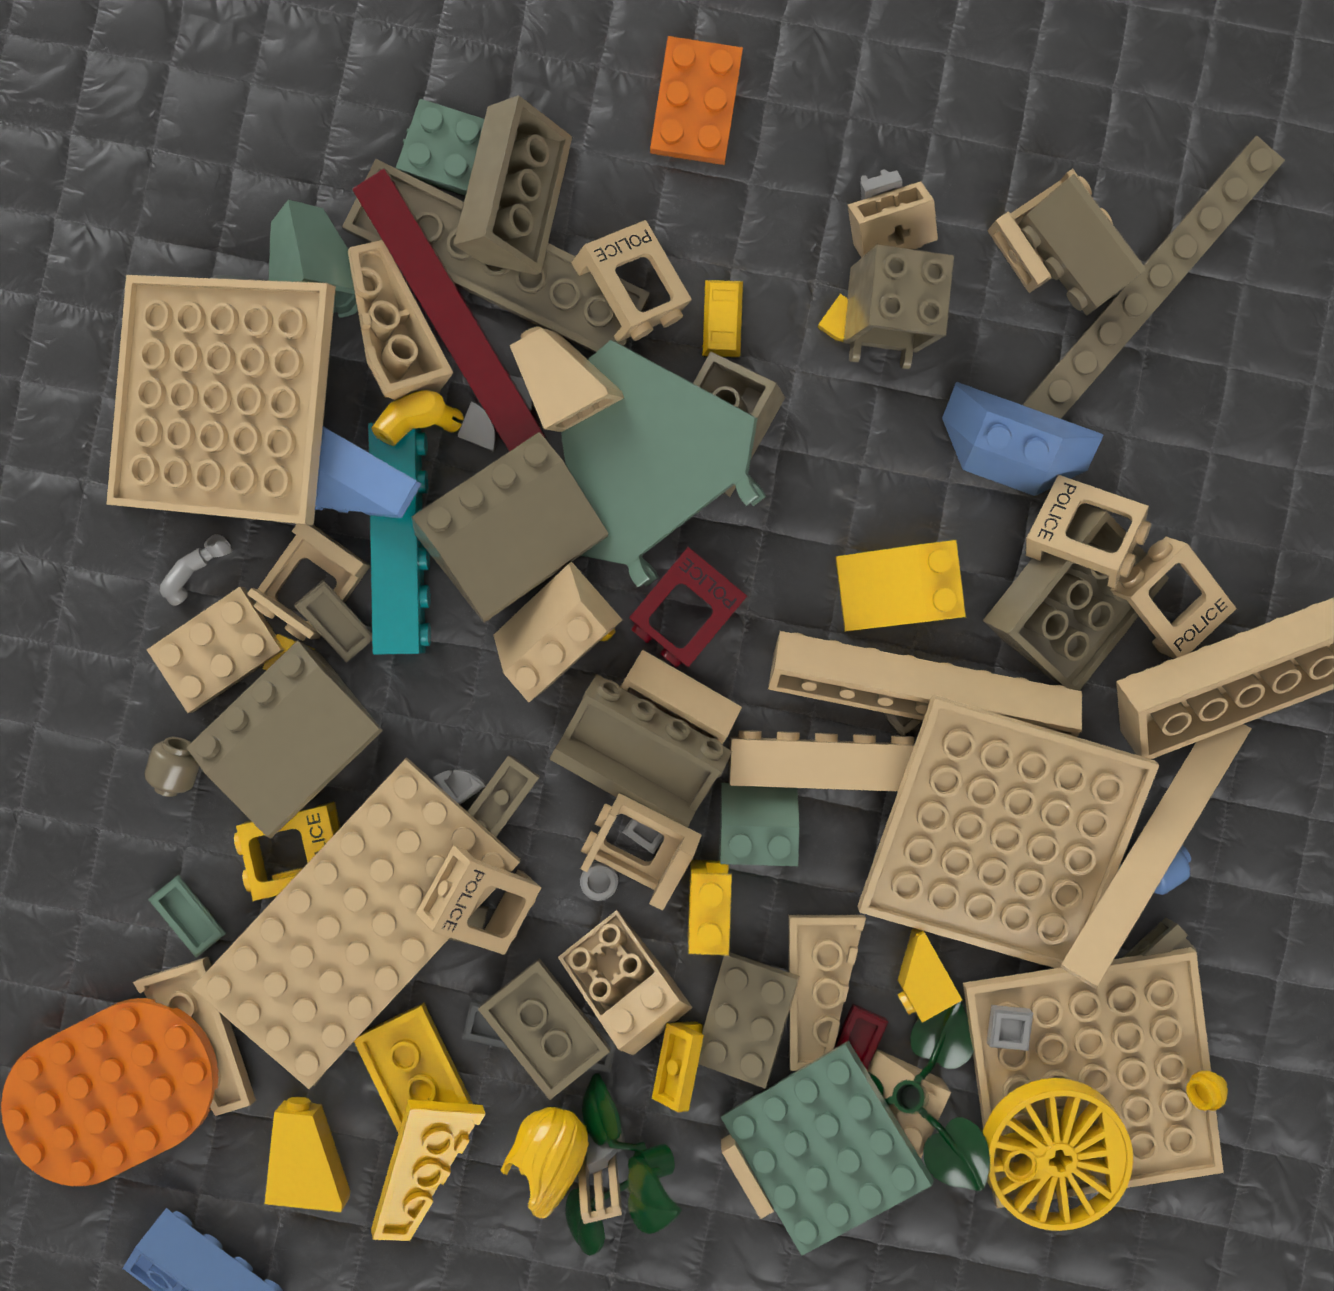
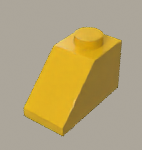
(924, 979)

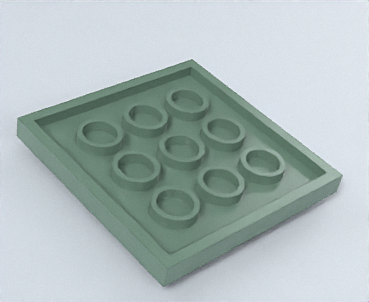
(827, 1149)

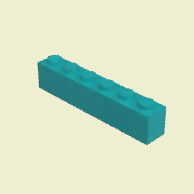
(400, 558)

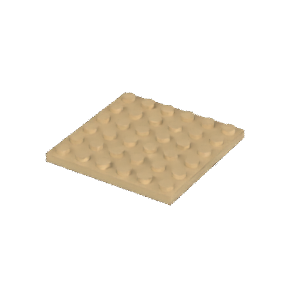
(221, 397)
(1004, 832)
(1126, 1039)

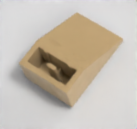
(624, 984)

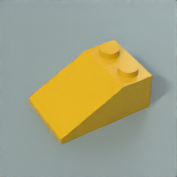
(900, 586)

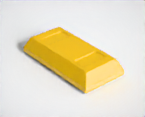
(722, 318)

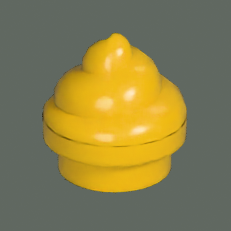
(1207, 1090)

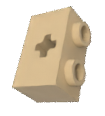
(894, 219)

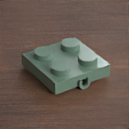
(441, 146)

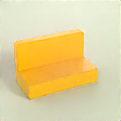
(678, 1065)

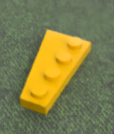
(420, 1162)

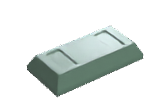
(187, 916)

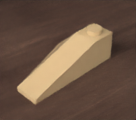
(393, 328)

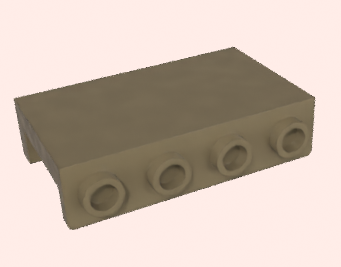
(640, 752)

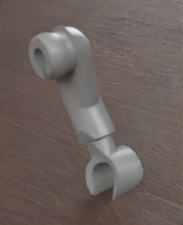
(173, 583)

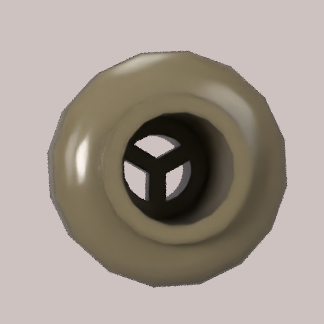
(171, 767)

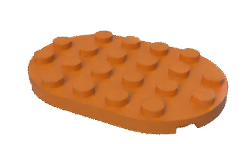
(109, 1092)

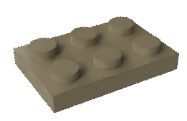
(747, 1019)
(544, 1029)

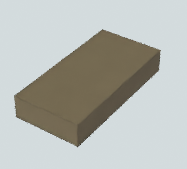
(334, 620)

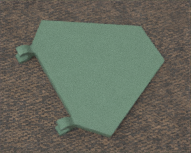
(656, 457)

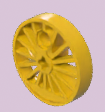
(1058, 1153)

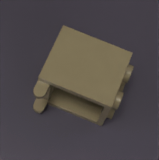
(898, 301)

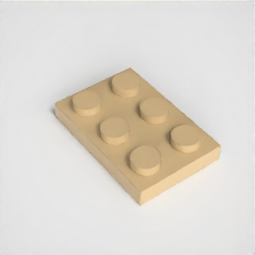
(215, 649)

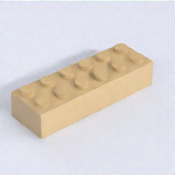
(1229, 682)

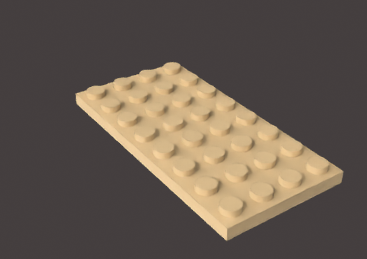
(347, 926)

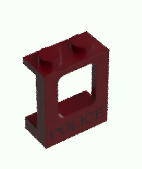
(708, 585)

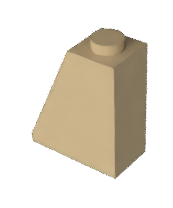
(561, 380)

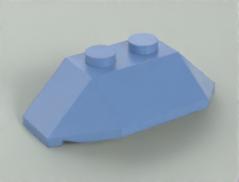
(1015, 442)

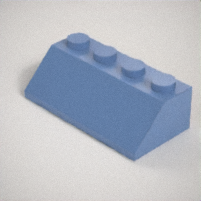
(182, 1259)

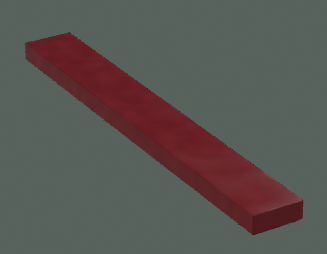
(447, 309)

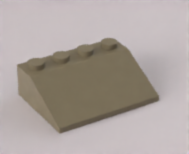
(509, 526)
(1064, 612)
(284, 738)

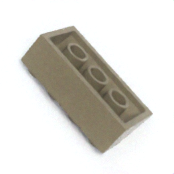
(513, 187)

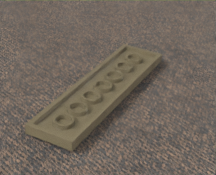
(552, 300)

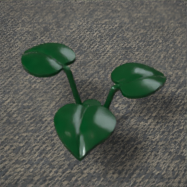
(960, 1150)
(648, 1202)

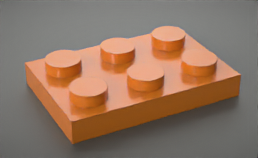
(696, 100)

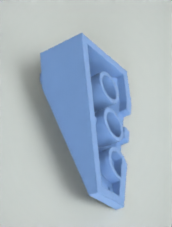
(359, 481)

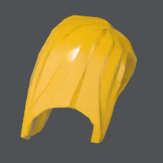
(550, 1154)

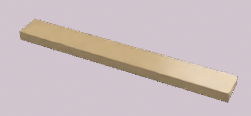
(1152, 855)

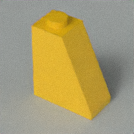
(304, 1160)

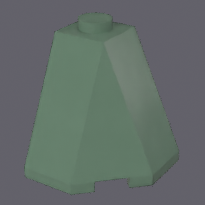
(312, 251)

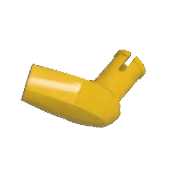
(412, 412)

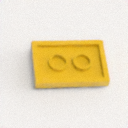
(410, 1062)

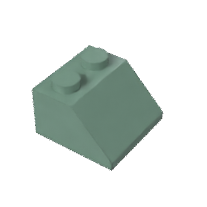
(759, 825)

